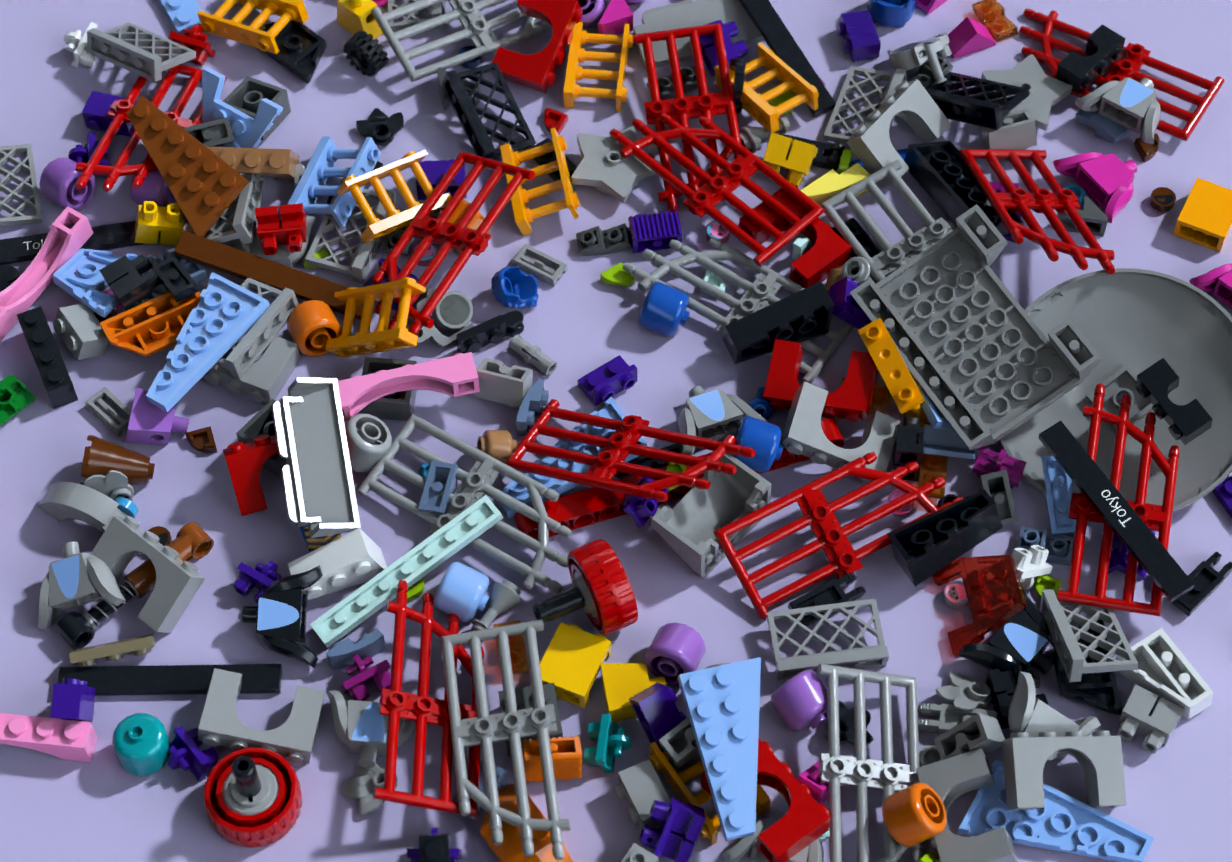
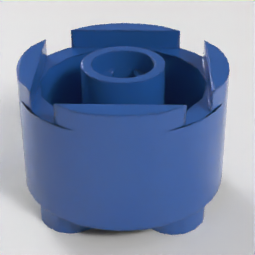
(891, 12)

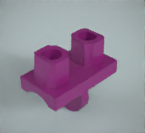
(991, 461)
(355, 685)

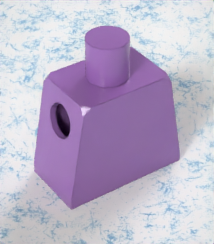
(150, 423)

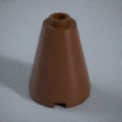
(107, 456)

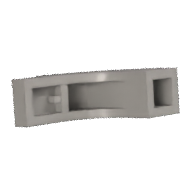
(81, 503)

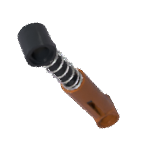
(79, 628)

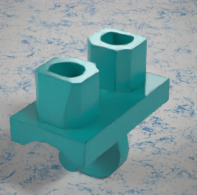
(610, 743)

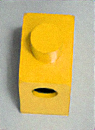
(357, 16)
(622, 682)

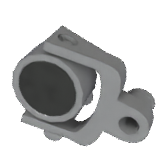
(920, 52)
(450, 314)

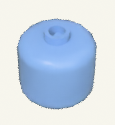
(462, 592)

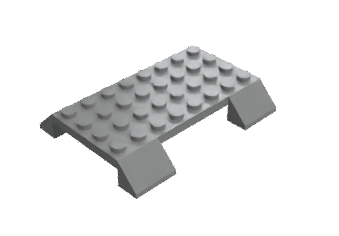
(972, 338)

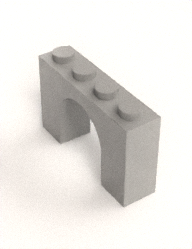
(912, 104)
(265, 377)
(805, 435)
(175, 579)
(222, 726)
(1097, 754)
(950, 780)

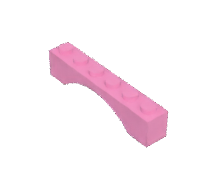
(64, 240)
(447, 375)
(52, 736)

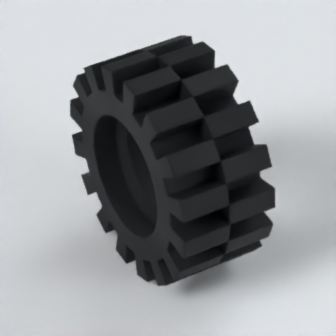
(365, 53)

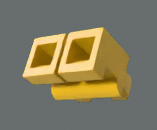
(790, 155)
(154, 218)

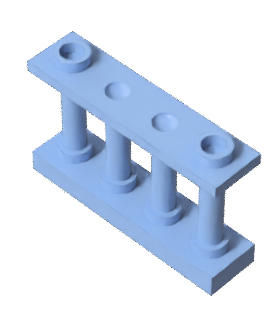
(322, 166)

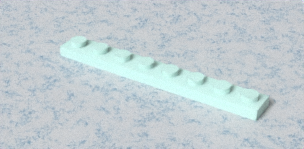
(409, 567)

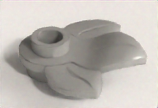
(112, 485)
(965, 692)
(363, 785)

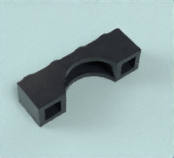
(47, 357)

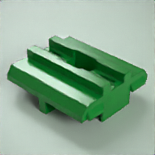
(19, 398)

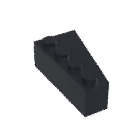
(792, 319)
(944, 535)

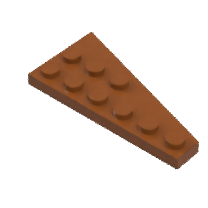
(193, 173)

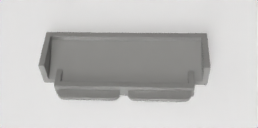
(692, 14)
(316, 451)

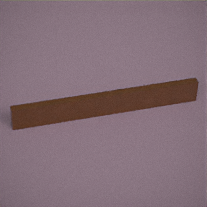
(246, 265)

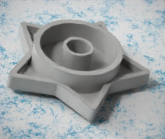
(1042, 88)
(606, 168)

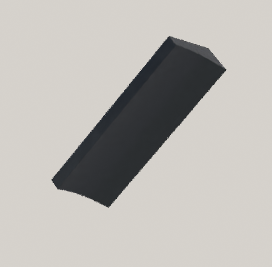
(949, 181)

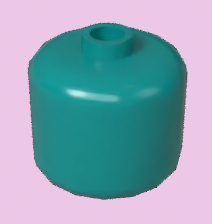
(141, 744)

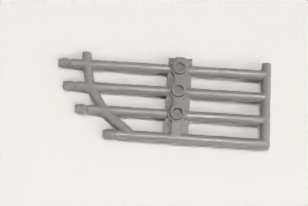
(474, 28)
(901, 252)
(756, 297)
(473, 488)
(501, 727)
(865, 772)

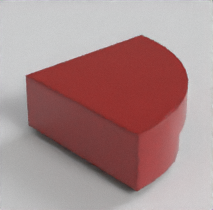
(555, 120)

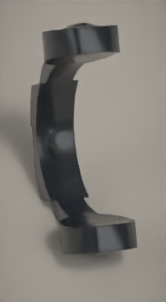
(739, 67)

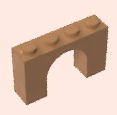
(275, 163)

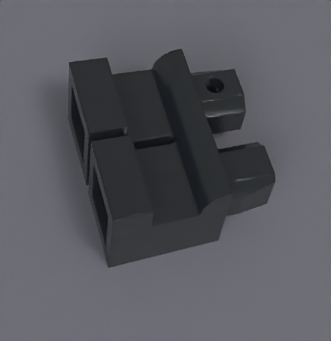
(125, 280)
(909, 446)
(1002, 690)

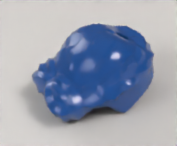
(515, 288)

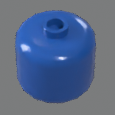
(664, 309)
(761, 437)

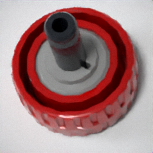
(598, 588)
(252, 797)

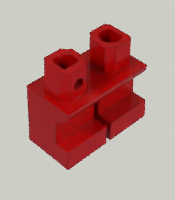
(281, 227)

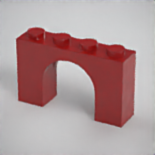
(539, 69)
(828, 247)
(849, 401)
(245, 466)
(803, 821)

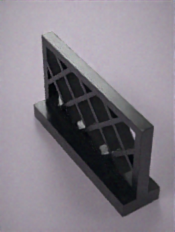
(977, 108)
(468, 113)

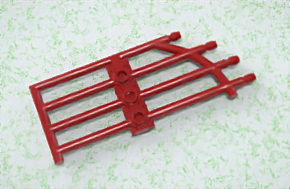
(1126, 67)
(689, 107)
(118, 112)
(723, 183)
(1039, 201)
(448, 234)
(618, 448)
(1155, 517)
(825, 526)
(423, 710)

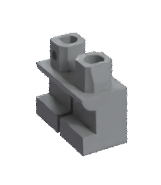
(1154, 728)

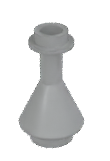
(754, 136)
(857, 269)
(503, 597)

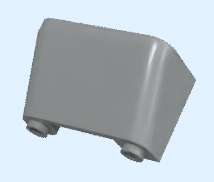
(700, 512)

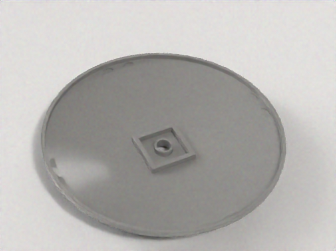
(1132, 324)

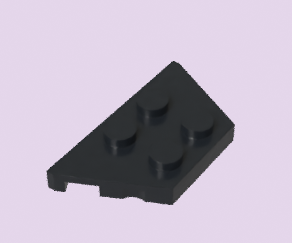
(298, 49)
(1094, 689)

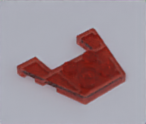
(991, 591)

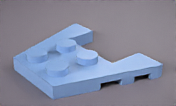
(245, 129)
(84, 281)

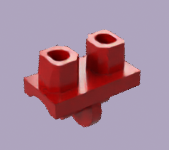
(194, 40)

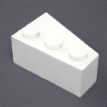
(343, 563)
(1168, 674)

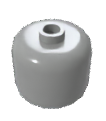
(367, 441)

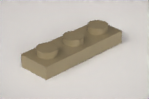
(112, 650)

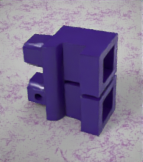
(733, 51)
(677, 831)

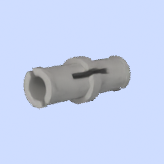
(521, 347)

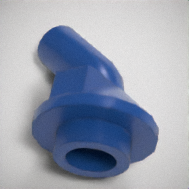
(761, 405)

